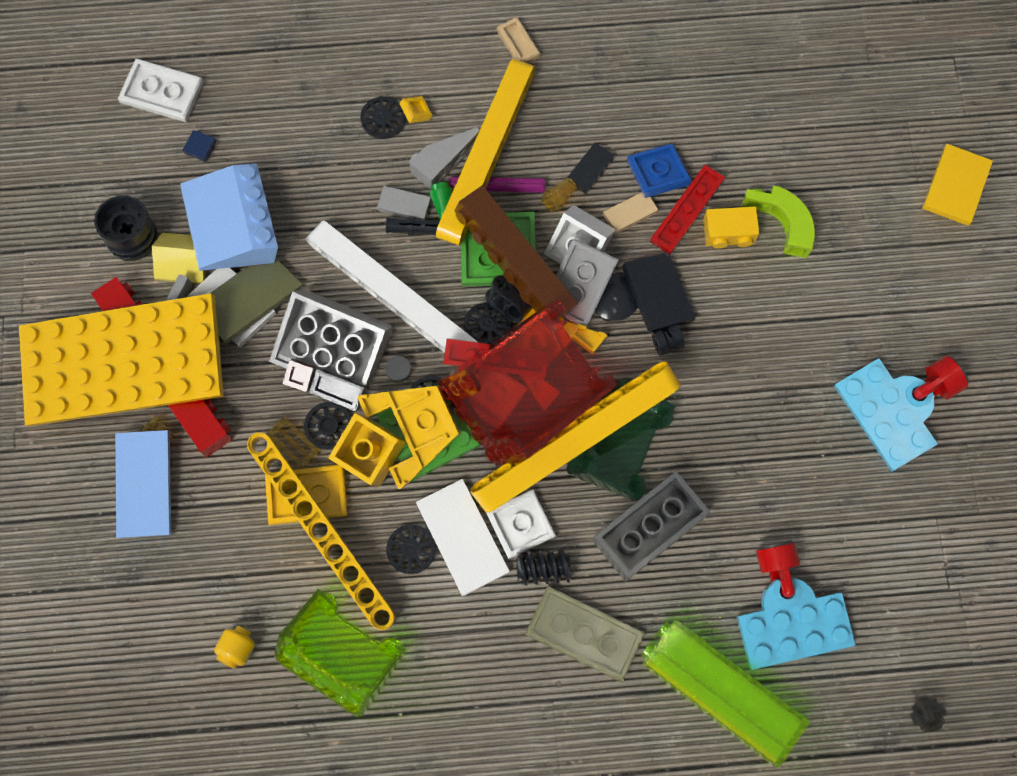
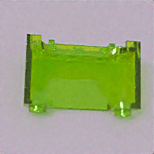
(336, 655)

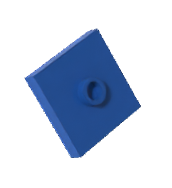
(658, 170)

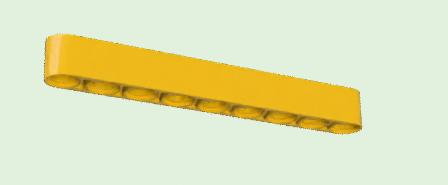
(487, 145)
(578, 436)
(309, 524)

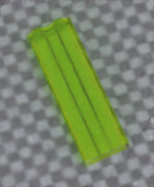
(724, 692)

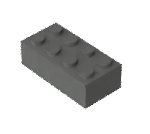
(650, 526)

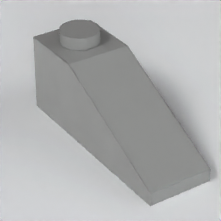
(440, 158)

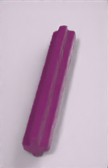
(510, 184)

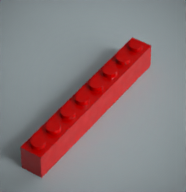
(195, 416)

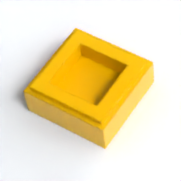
(416, 109)

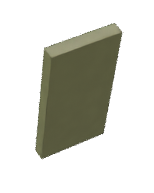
(251, 297)
(584, 634)

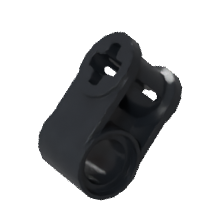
(507, 300)

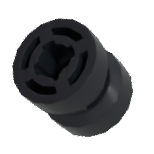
(668, 339)

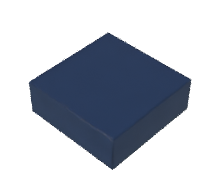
(199, 145)

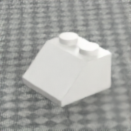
(579, 226)

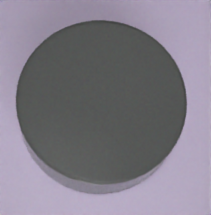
(398, 369)

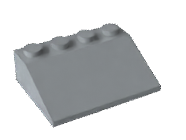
(330, 337)

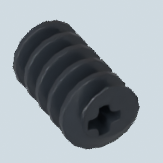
(543, 567)

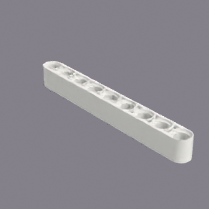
(384, 286)

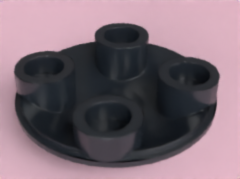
(617, 300)

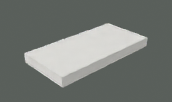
(462, 537)

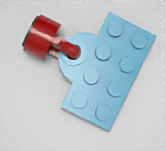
(895, 408)
(791, 617)

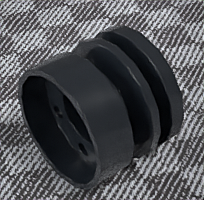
(126, 227)

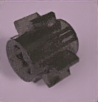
(928, 714)

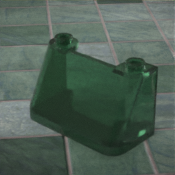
(619, 457)

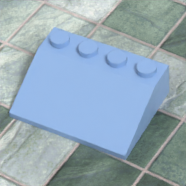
(229, 218)

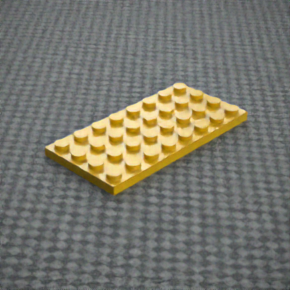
(120, 360)

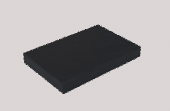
(658, 292)

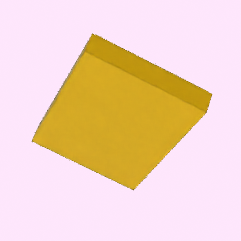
(957, 184)
(325, 486)

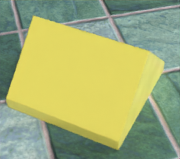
(174, 256)

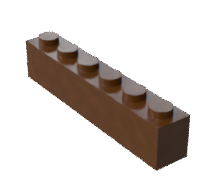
(512, 252)

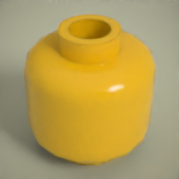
(234, 647)

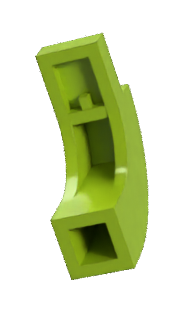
(791, 214)

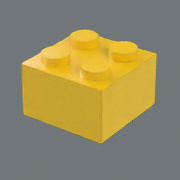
(367, 449)

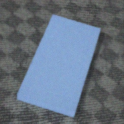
(143, 484)

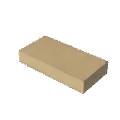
(518, 41)
(630, 212)

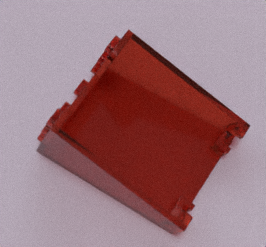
(524, 387)

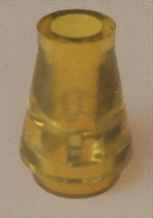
(556, 196)

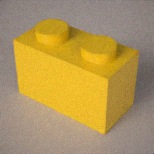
(731, 227)

